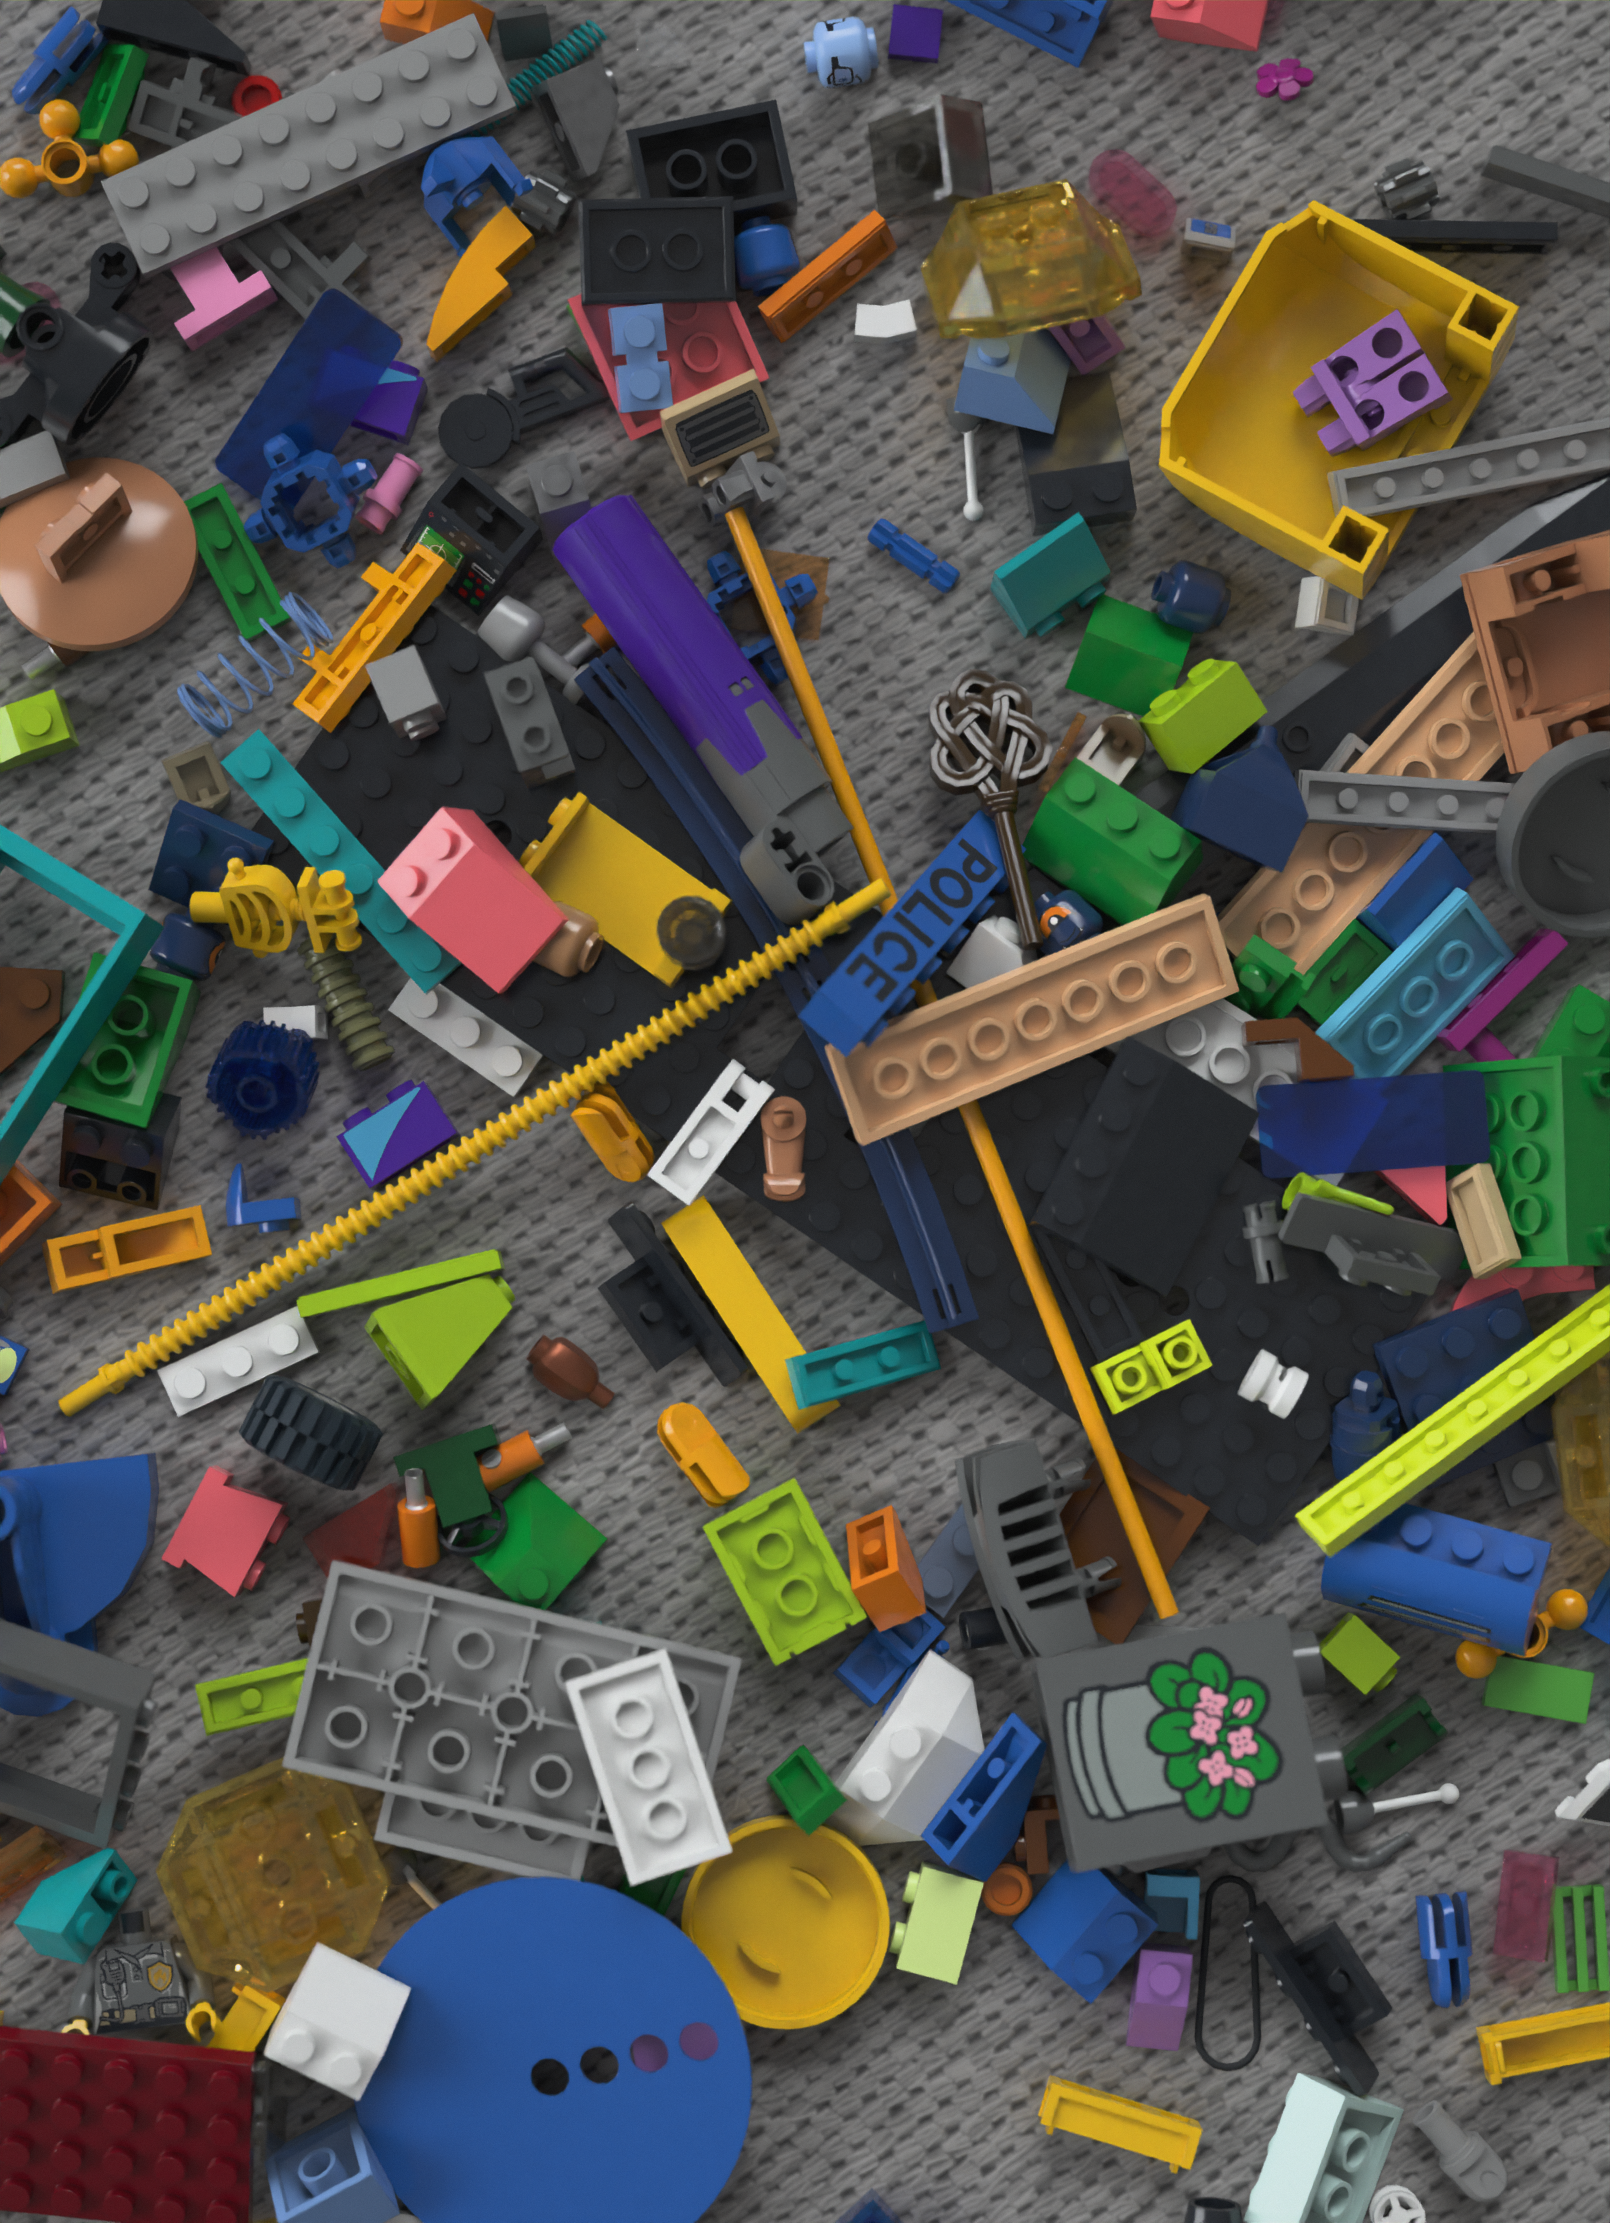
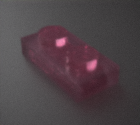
(1526, 1905)

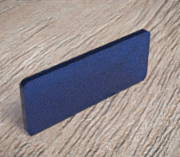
(312, 391)
(1373, 1124)

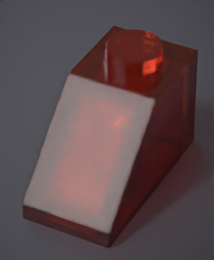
(358, 1534)

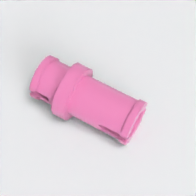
(384, 500)

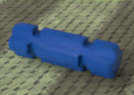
(913, 555)

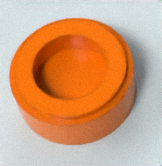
(1007, 1890)

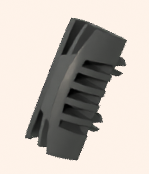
(1025, 1549)

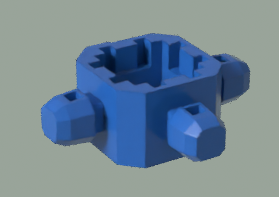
(278, 516)
(797, 592)

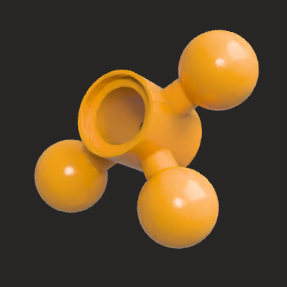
(61, 122)
(1564, 1610)

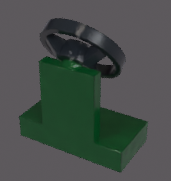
(459, 1488)

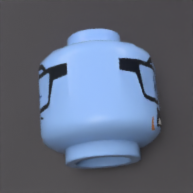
(841, 52)

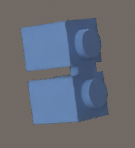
(639, 336)

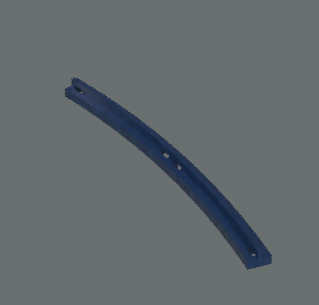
(720, 838)

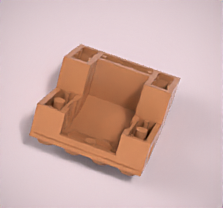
(1545, 644)

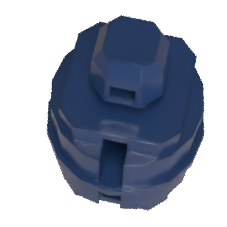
(1362, 1424)

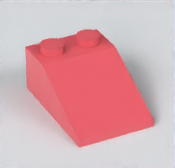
(473, 897)

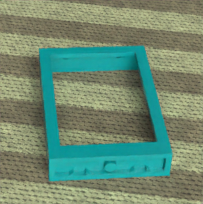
(137, 936)

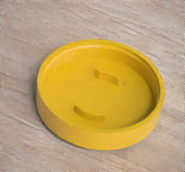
(789, 1921)

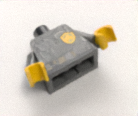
(141, 1984)

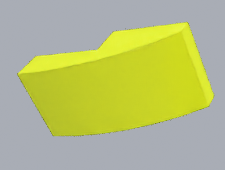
(1151, 1367)

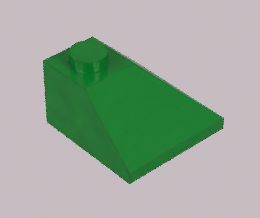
(541, 1547)

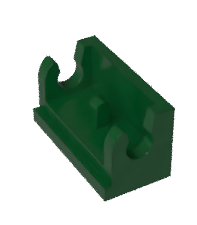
(1391, 1744)

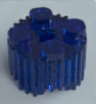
(264, 1077)

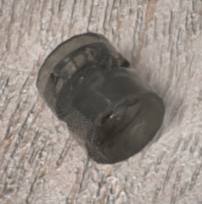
(691, 932)

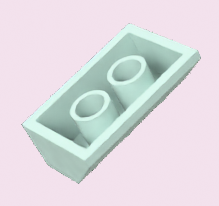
(1323, 2155)

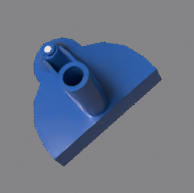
(70, 1552)

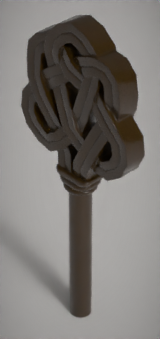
(962, 738)

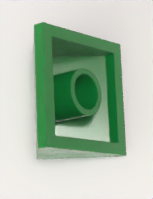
(1127, 656)

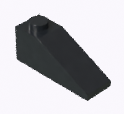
(170, 29)

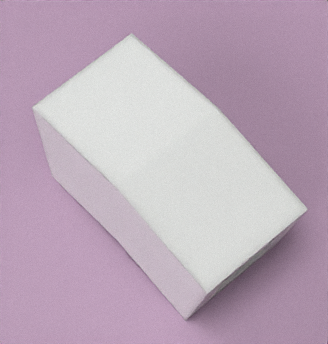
(884, 323)
(308, 1018)

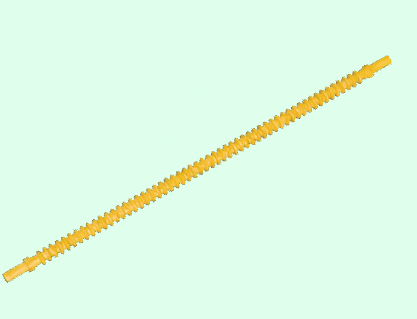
(114, 1376)

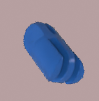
(53, 56)
(1445, 1946)

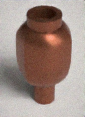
(568, 1371)

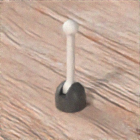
(968, 425)
(1358, 1811)
(402, 1866)

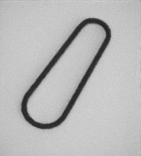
(1203, 1974)

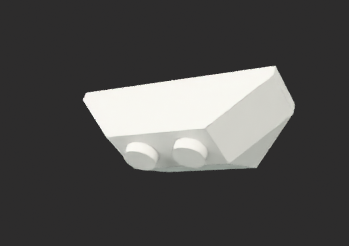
(911, 1757)

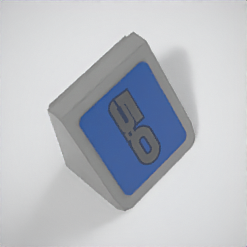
(1208, 240)

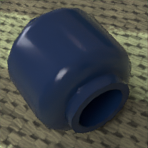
(1191, 597)

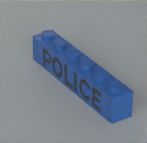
(909, 938)

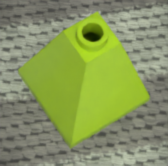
(438, 1332)

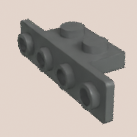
(1373, 1245)

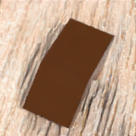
(1314, 1057)

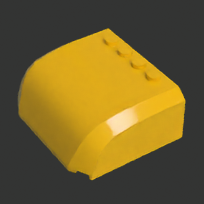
(1240, 436)

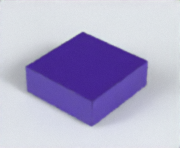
(915, 33)

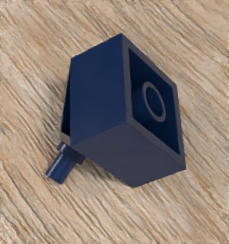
(1246, 804)

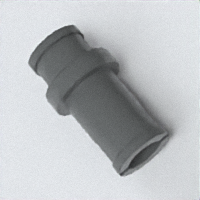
(1265, 1241)

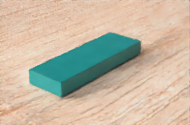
(862, 1364)

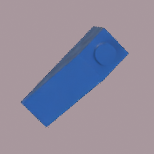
(989, 1803)

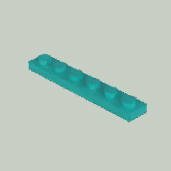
(331, 846)

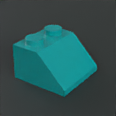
(1051, 578)

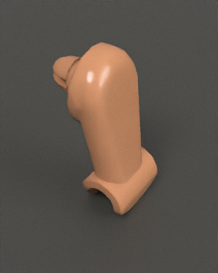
(783, 1137)

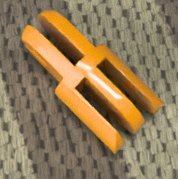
(613, 1133)
(701, 1454)

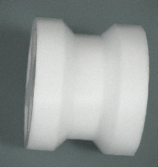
(1396, 2196)

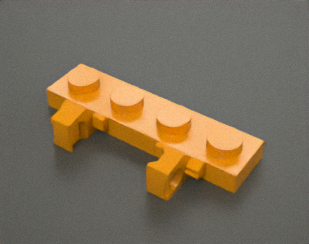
(375, 634)

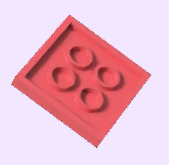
(703, 350)

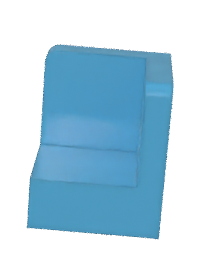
(1174, 1898)

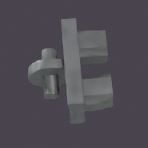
(744, 485)

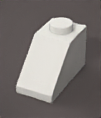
(990, 952)

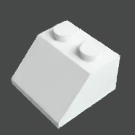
(337, 2021)

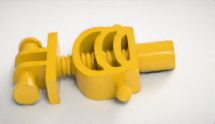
(269, 896)

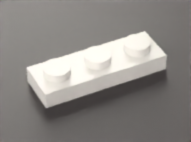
(468, 1035)
(238, 1361)

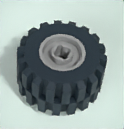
(310, 1433)

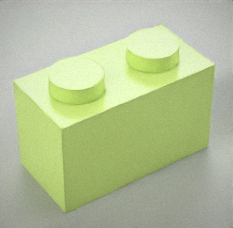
(937, 1922)

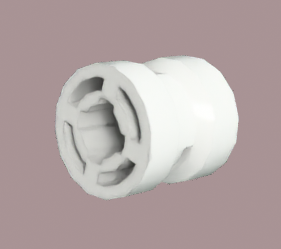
(1273, 1384)

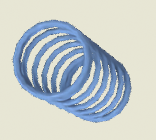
(297, 609)

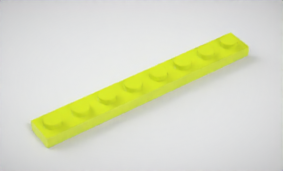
(1460, 1427)

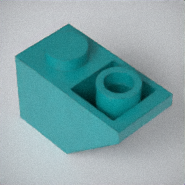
(76, 1906)

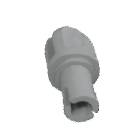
(1463, 2154)

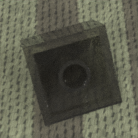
(930, 158)

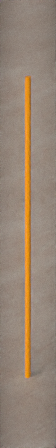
(971, 1111)

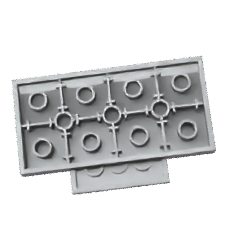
(470, 1717)

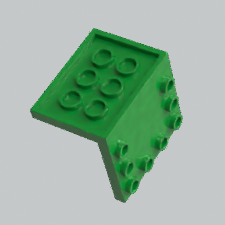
(1549, 1155)

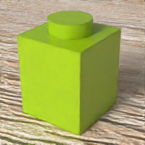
(1359, 1655)

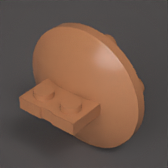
(97, 556)

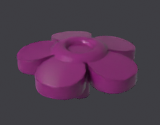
(1283, 79)

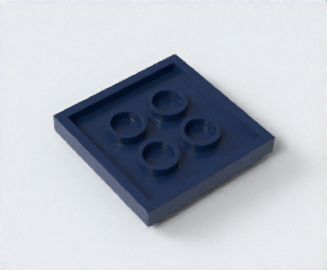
(1451, 1353)

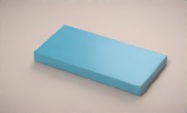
(1418, 989)

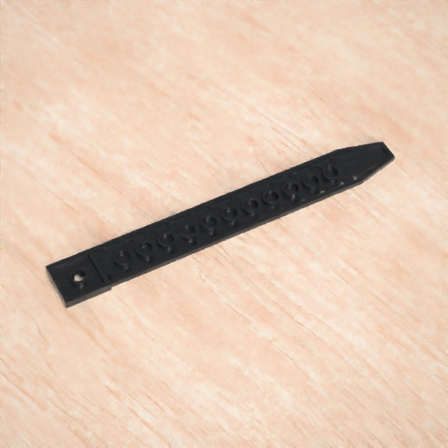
(1376, 669)

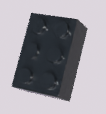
(718, 155)

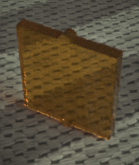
(783, 566)

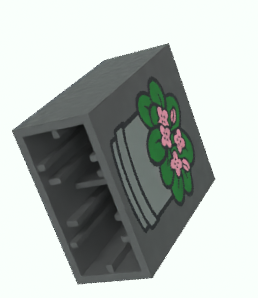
(1186, 1741)

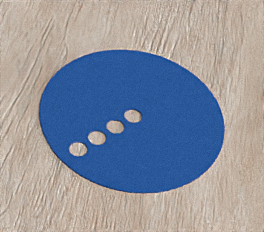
(539, 1976)

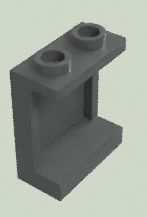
(530, 722)

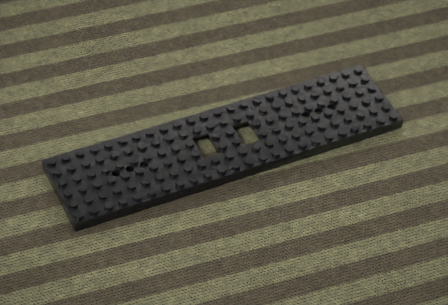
(1188, 1435)

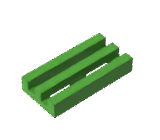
(1582, 1982)

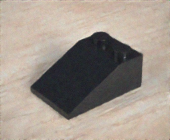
(1081, 463)

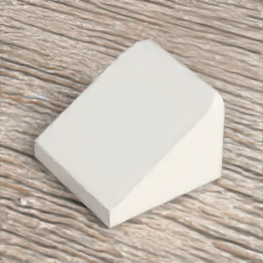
(1323, 606)

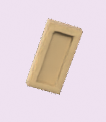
(1482, 1221)

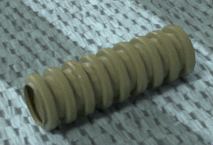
(347, 1005)

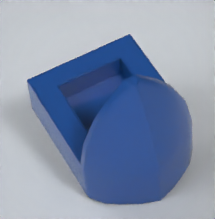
(268, 1214)

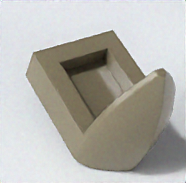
(1115, 747)
(198, 778)

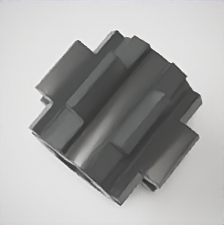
(1407, 191)
(546, 205)

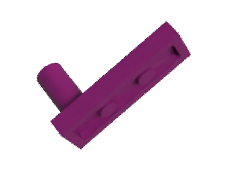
(1469, 1026)

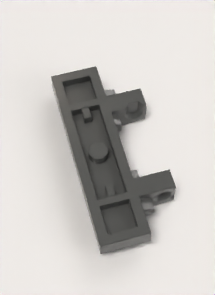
(183, 110)
(296, 270)

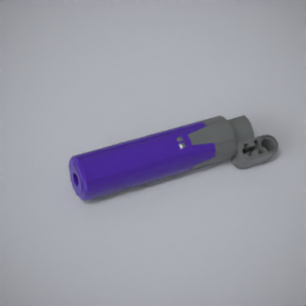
(712, 701)

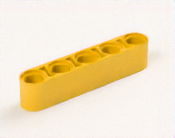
(742, 1304)

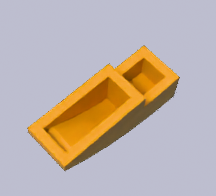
(478, 281)
(126, 1249)

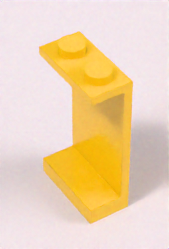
(614, 879)

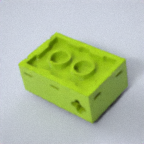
(784, 1571)

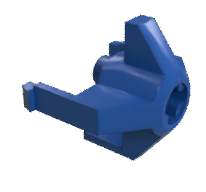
(460, 175)

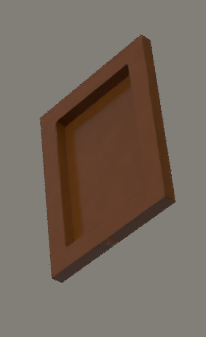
(1097, 1532)

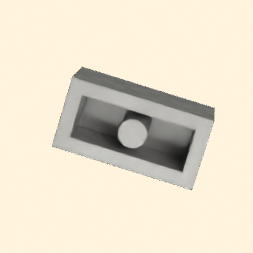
(407, 694)

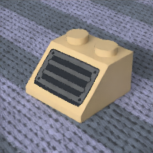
(719, 427)

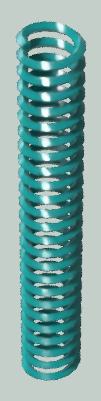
(543, 62)

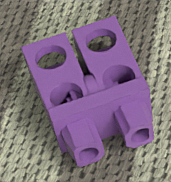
(1374, 386)

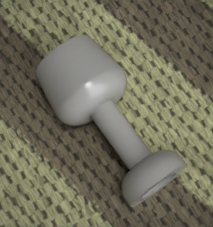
(516, 632)

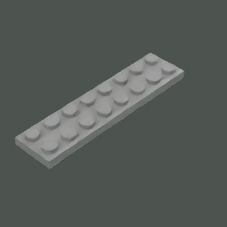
(309, 146)

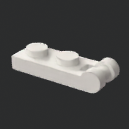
(709, 1134)

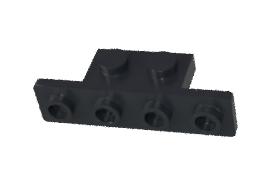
(662, 1306)
(1327, 1987)

